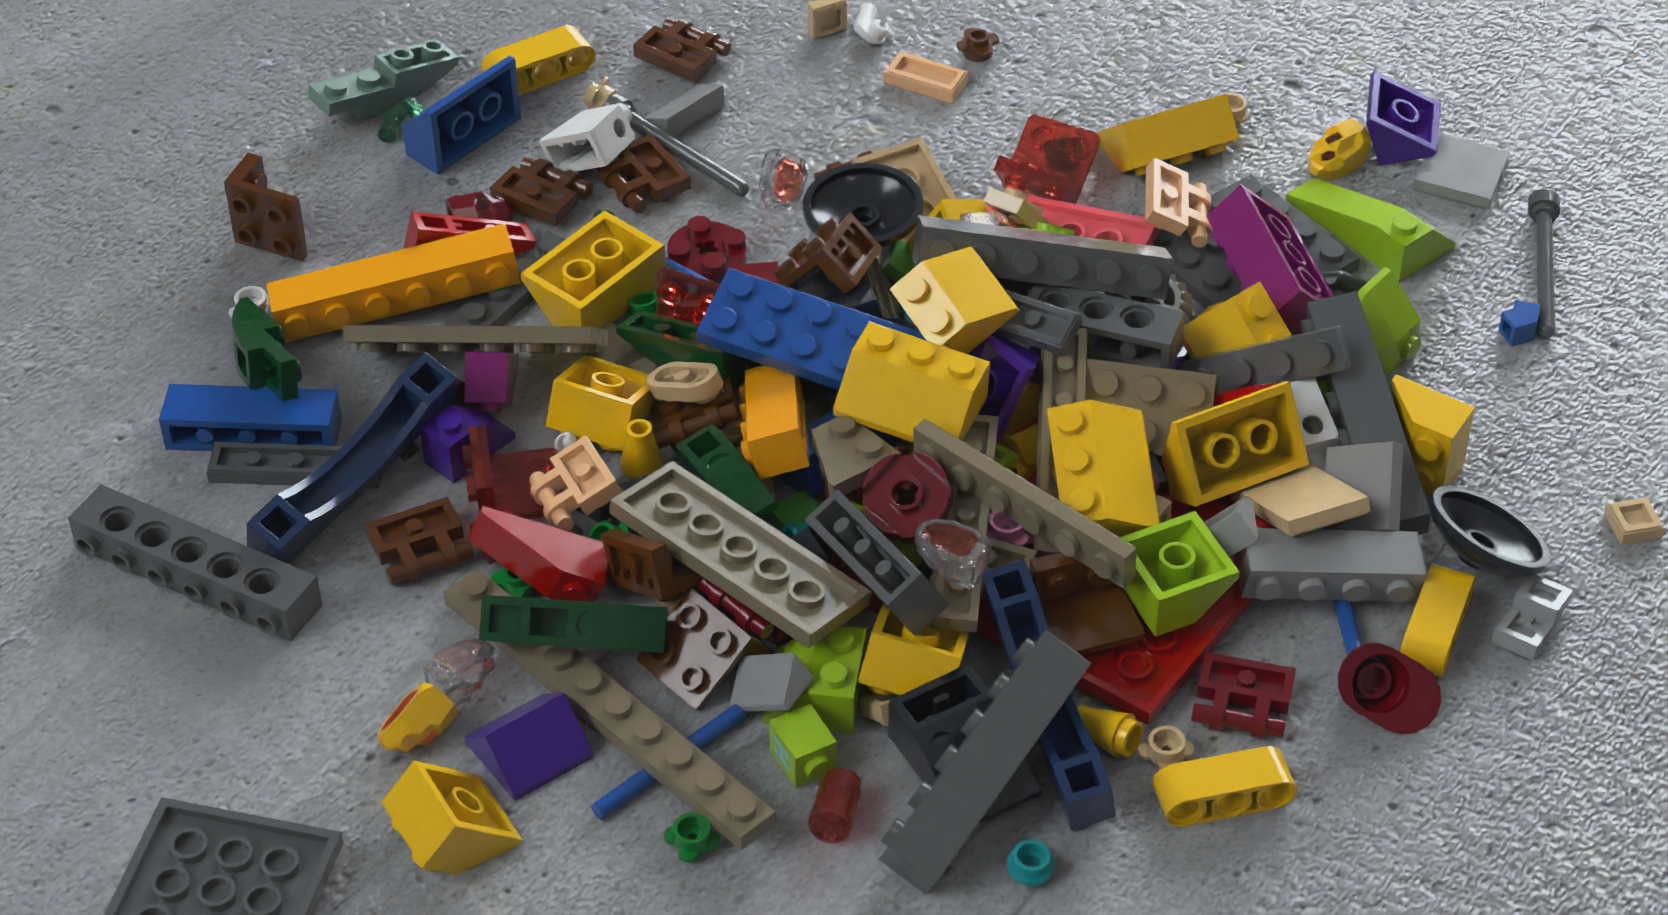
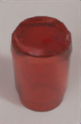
(835, 805)

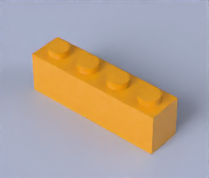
(773, 421)

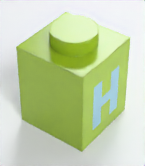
(802, 745)

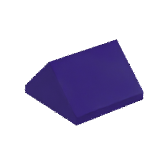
(1401, 121)
(1008, 376)
(531, 744)

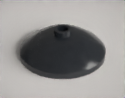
(874, 193)
(1487, 533)

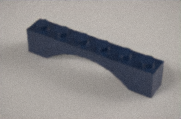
(307, 508)
(1065, 743)

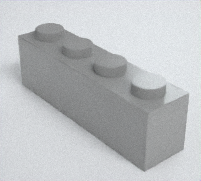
(1332, 566)

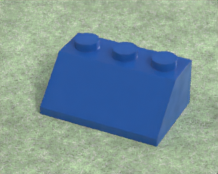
(464, 118)

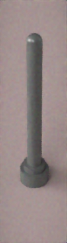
(682, 150)
(1543, 210)

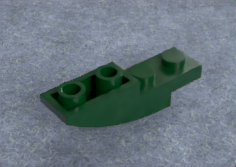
(261, 352)
(725, 470)
(573, 623)

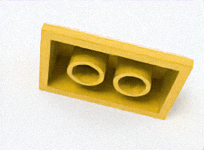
(1171, 135)
(594, 273)
(905, 379)
(1234, 446)
(1104, 464)

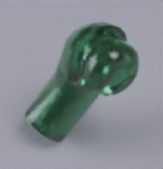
(395, 115)

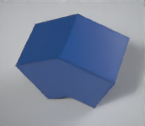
(1519, 323)

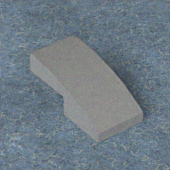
(1532, 616)

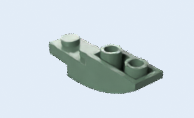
(394, 76)

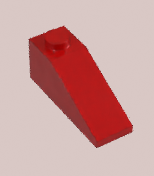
(433, 227)
(543, 556)

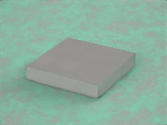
(1462, 171)
(1377, 473)

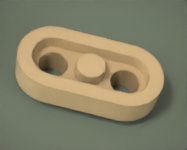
(685, 382)

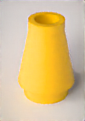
(640, 450)
(1112, 730)

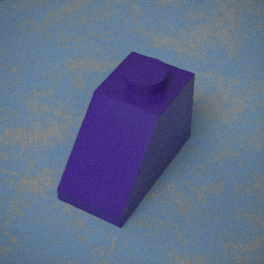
(448, 432)

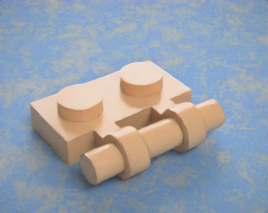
(1175, 203)
(587, 481)

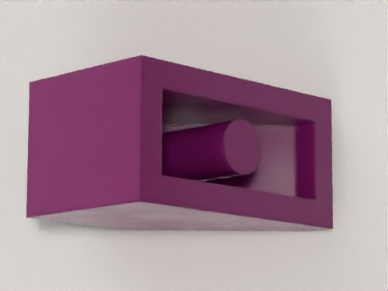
(490, 379)

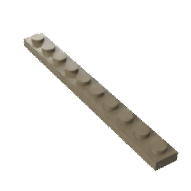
(628, 724)

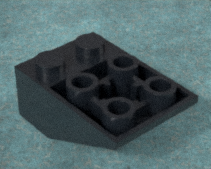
(930, 720)

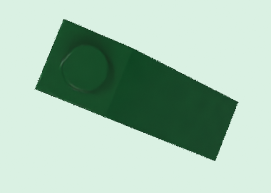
(674, 340)

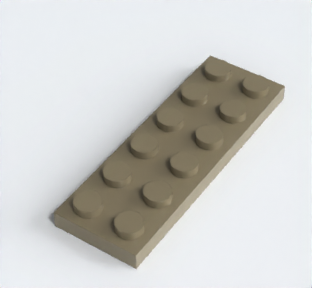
(463, 338)
(741, 554)

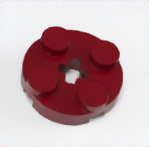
(723, 242)
(905, 472)

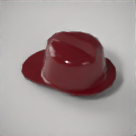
(1389, 688)

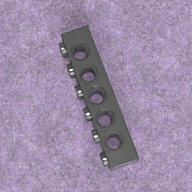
(1115, 326)
(195, 562)

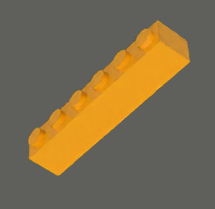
(393, 283)

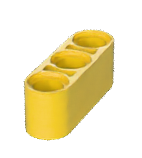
(546, 57)
(1438, 617)
(1224, 786)

